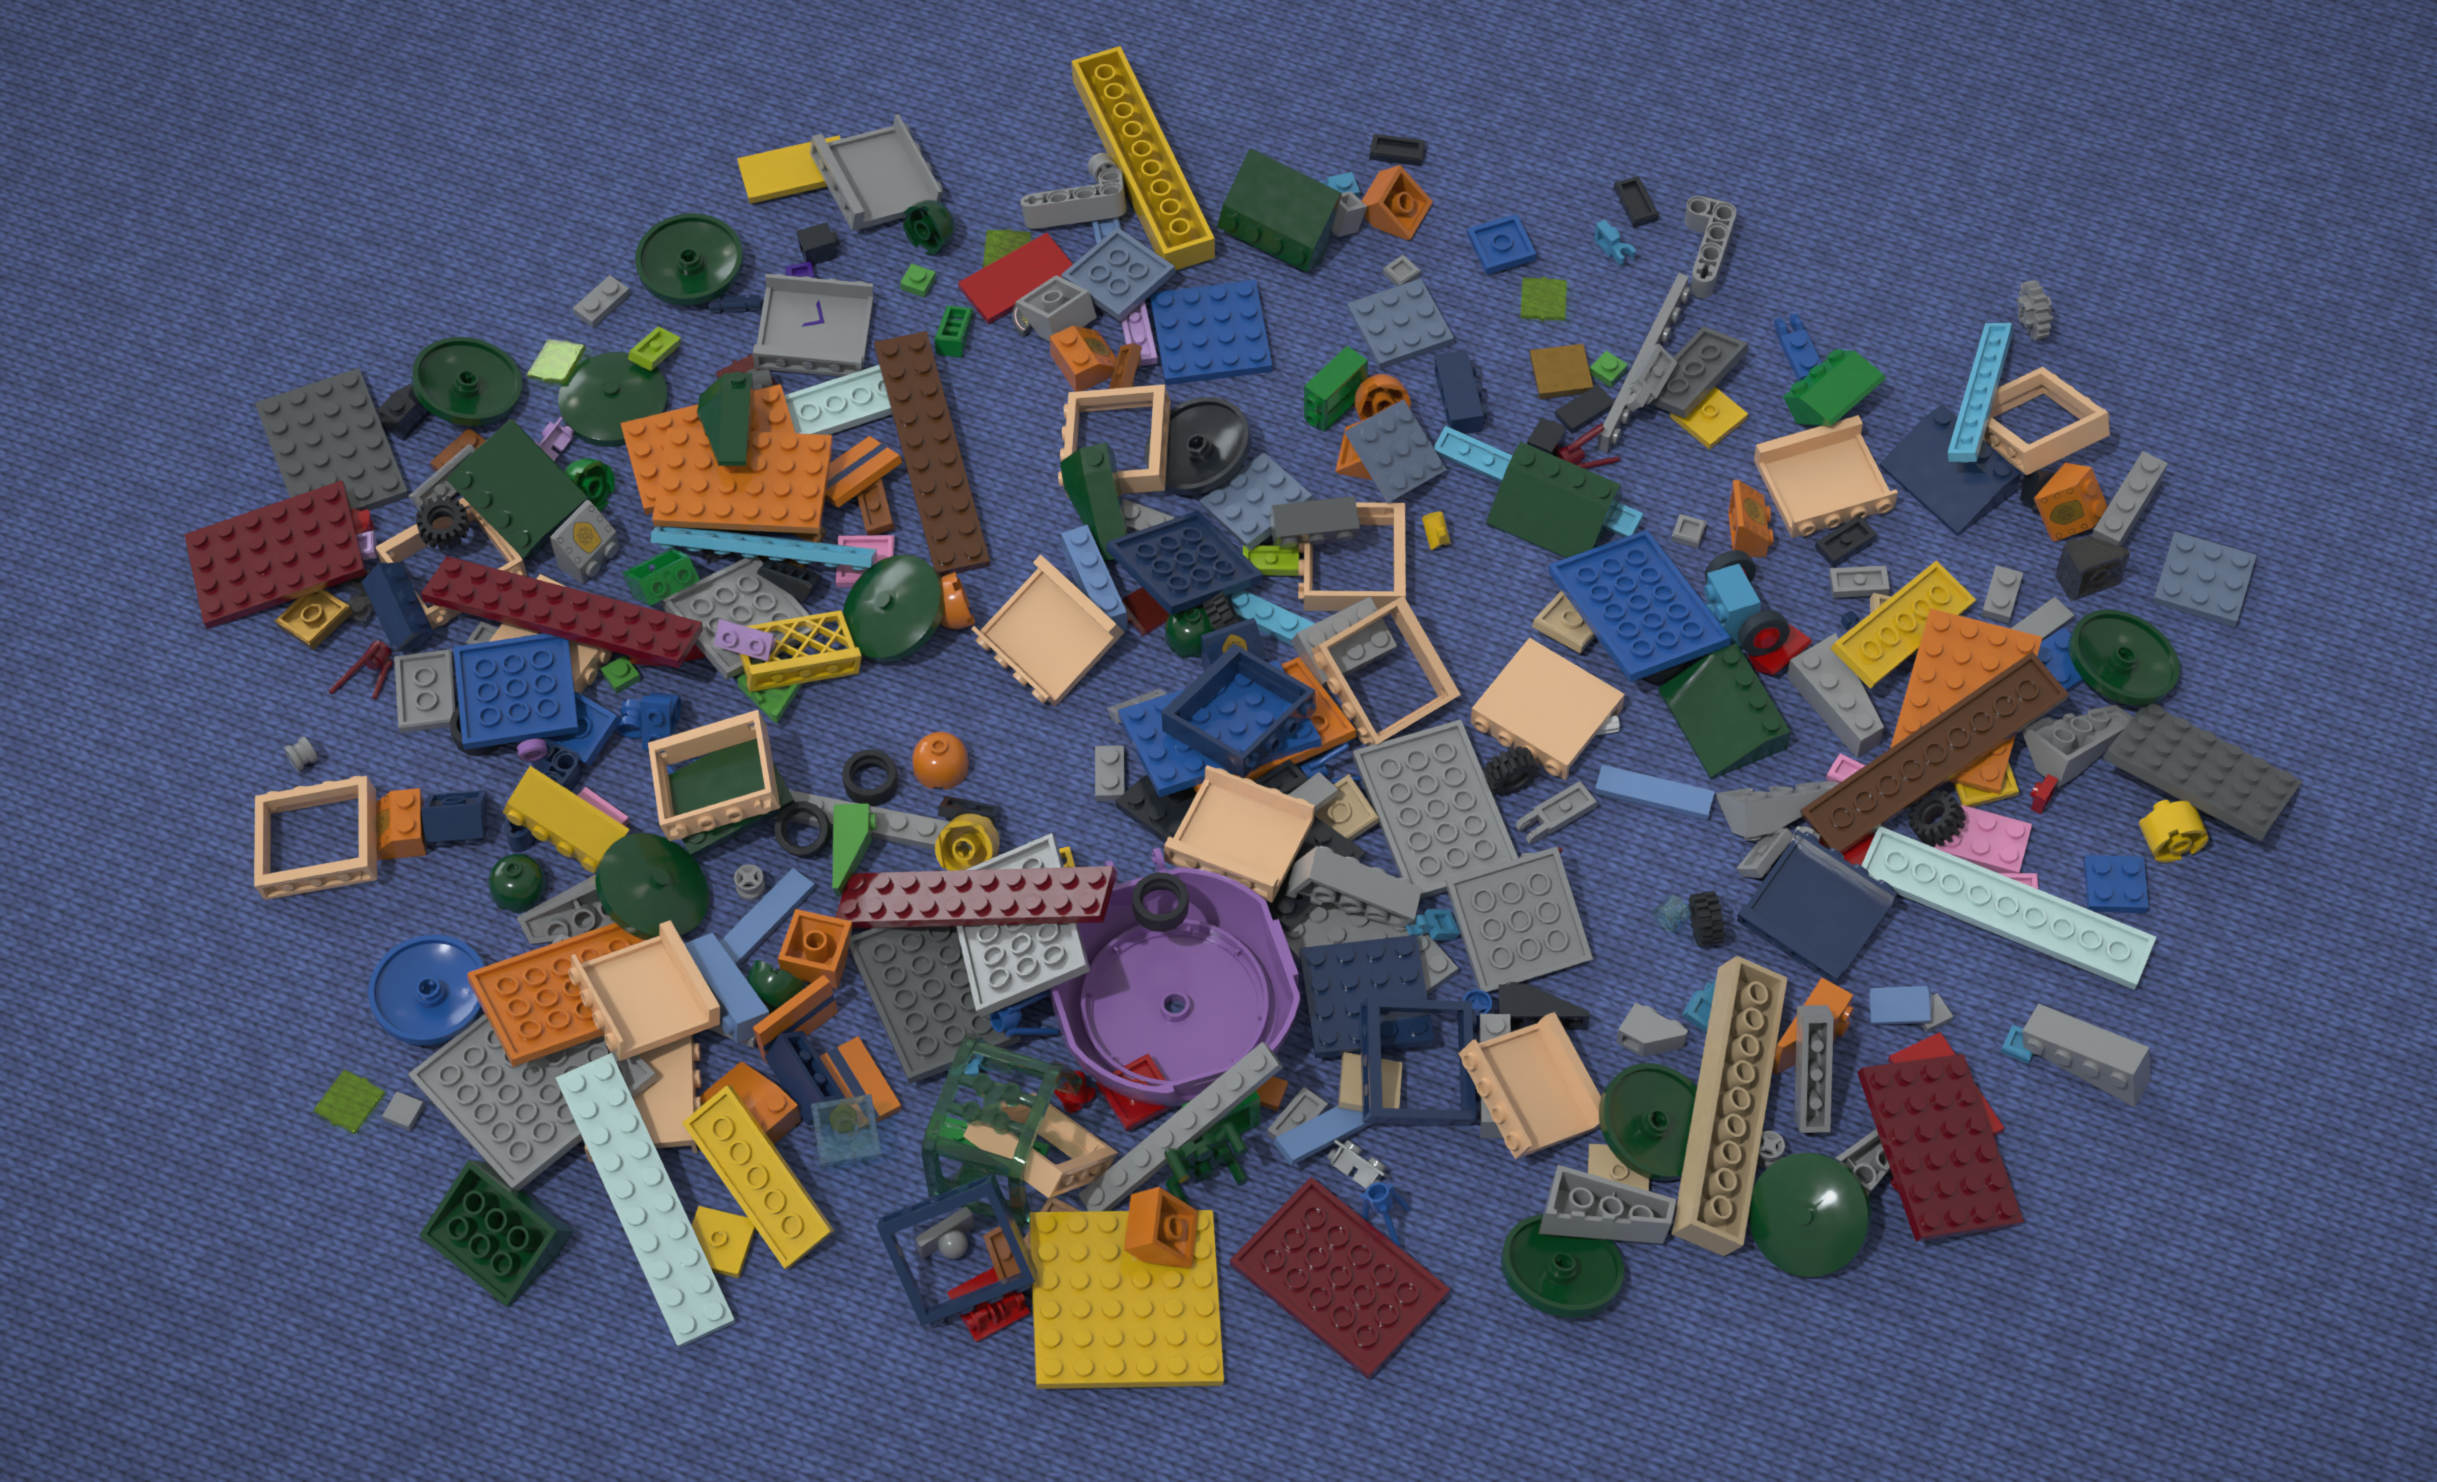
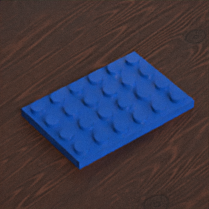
(1639, 605)
(1233, 716)

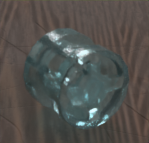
(1671, 913)

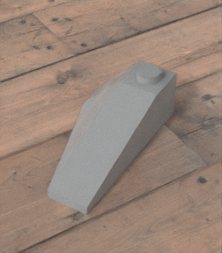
(2075, 742)
(1762, 813)
(568, 913)

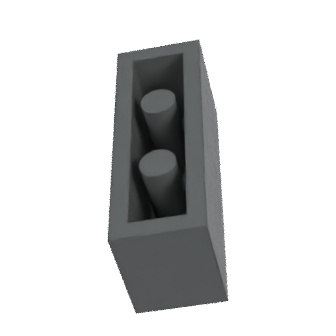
(1314, 521)

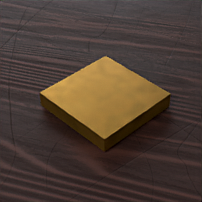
(1560, 371)
(313, 617)

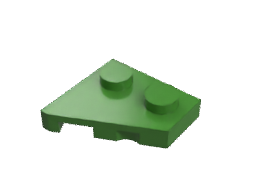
(770, 701)

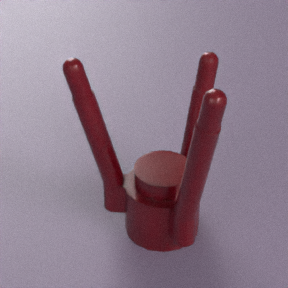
(1574, 453)
(375, 657)

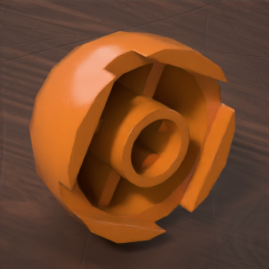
(1378, 394)
(956, 604)
(940, 760)

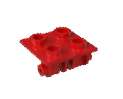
(994, 1316)

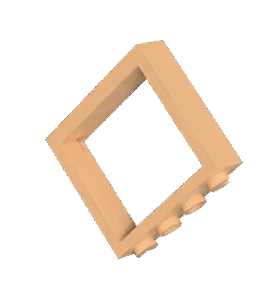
(1121, 398)
(2034, 456)
(1368, 514)
(409, 543)
(1421, 649)
(700, 742)
(323, 875)
(1088, 1153)

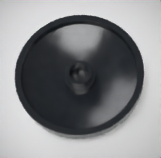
(1205, 445)

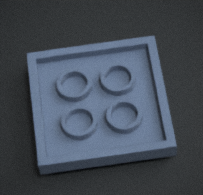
(1119, 273)
(1400, 323)
(1395, 451)
(1246, 499)
(2204, 579)

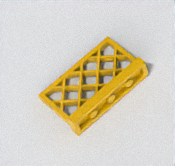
(803, 667)

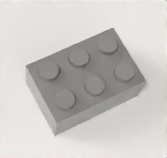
(1352, 653)

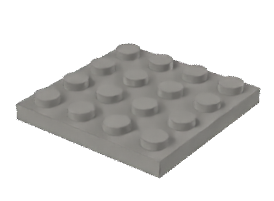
(737, 597)
(1518, 919)

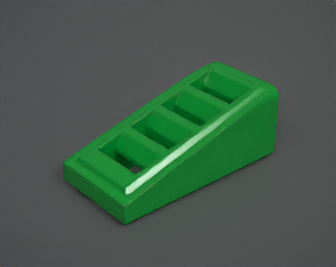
(953, 333)

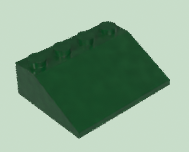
(1280, 211)
(517, 489)
(1553, 503)
(1725, 712)
(719, 778)
(494, 1232)

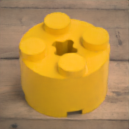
(2173, 830)
(977, 832)

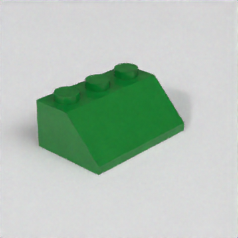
(1832, 388)

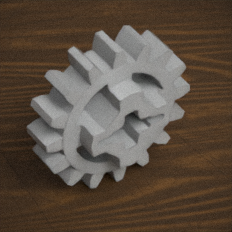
(2034, 310)

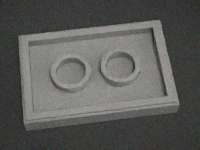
(424, 690)

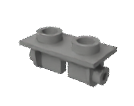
(1349, 1157)

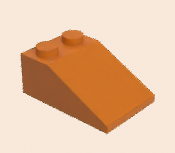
(1824, 993)
(762, 1097)

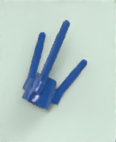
(1318, 765)
(1010, 1016)
(1380, 1200)

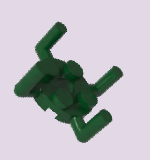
(1201, 1158)

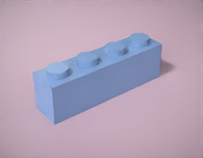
(1092, 574)
(737, 999)

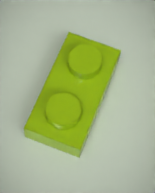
(654, 348)
(1274, 560)

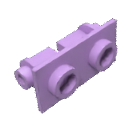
(556, 437)
(744, 640)

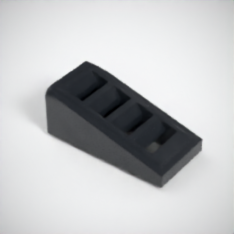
(790, 578)

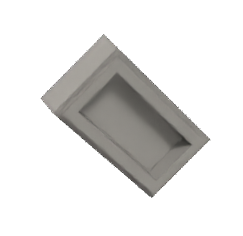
(947, 1236)

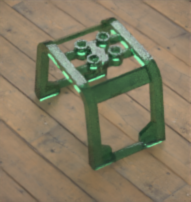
(1054, 1075)

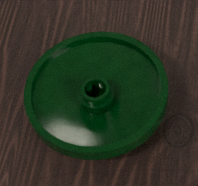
(689, 259)
(466, 381)
(607, 393)
(894, 608)
(2123, 657)
(650, 882)
(1648, 1119)
(1809, 1214)
(1561, 1272)

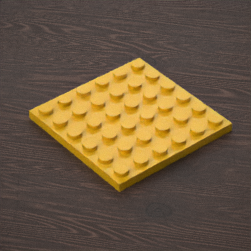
(1116, 1318)

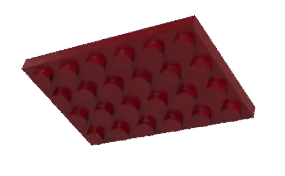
(274, 554)
(1940, 1147)
(1340, 1277)

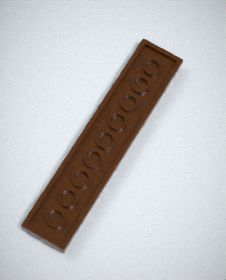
(931, 454)
(1934, 754)

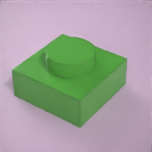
(918, 280)
(1608, 369)
(620, 674)

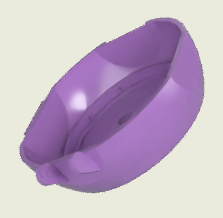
(1221, 963)

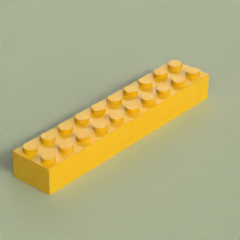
(1144, 157)

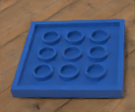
(1210, 332)
(515, 690)

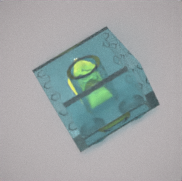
(845, 1131)

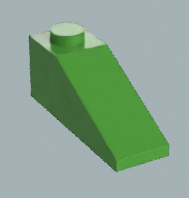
(851, 839)

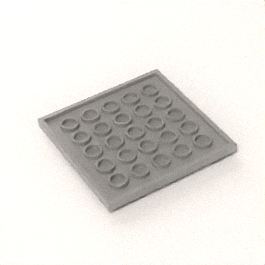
(510, 1112)

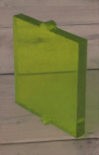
(1003, 242)
(1543, 299)
(556, 361)
(349, 1101)

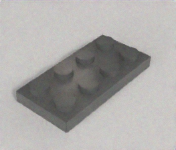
(1699, 369)

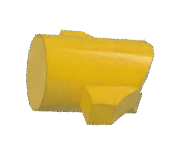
(1436, 530)

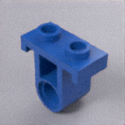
(659, 716)

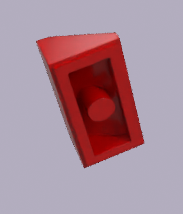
(1775, 661)

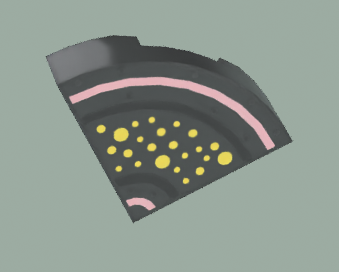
(1020, 322)

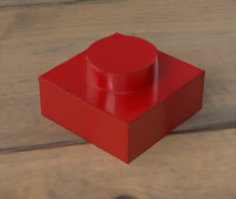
(2042, 793)

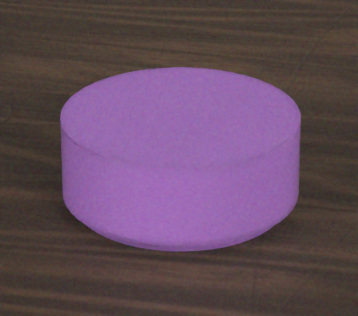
(532, 750)

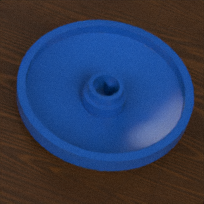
(424, 990)

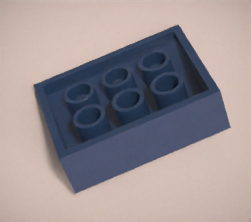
(1951, 491)

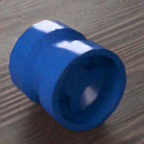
(630, 723)
(1480, 1003)

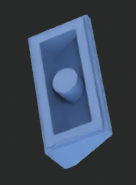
(1901, 1005)

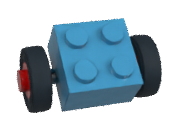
(1739, 608)

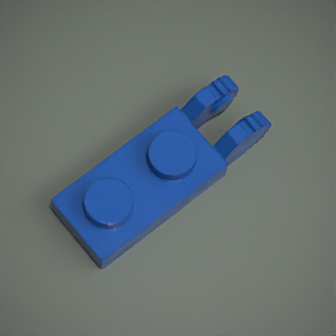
(1797, 346)

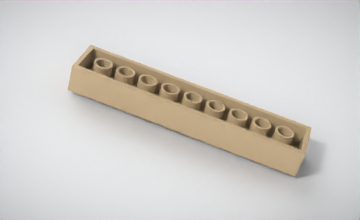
(1730, 1106)

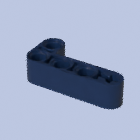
(552, 766)

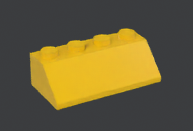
(562, 819)

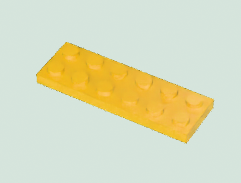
(1897, 625)
(758, 1177)

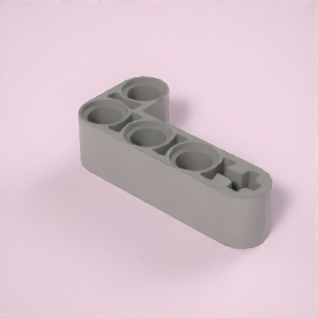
(1078, 203)
(1717, 222)

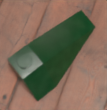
(727, 417)
(1095, 492)

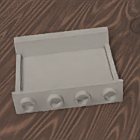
(875, 174)
(820, 349)

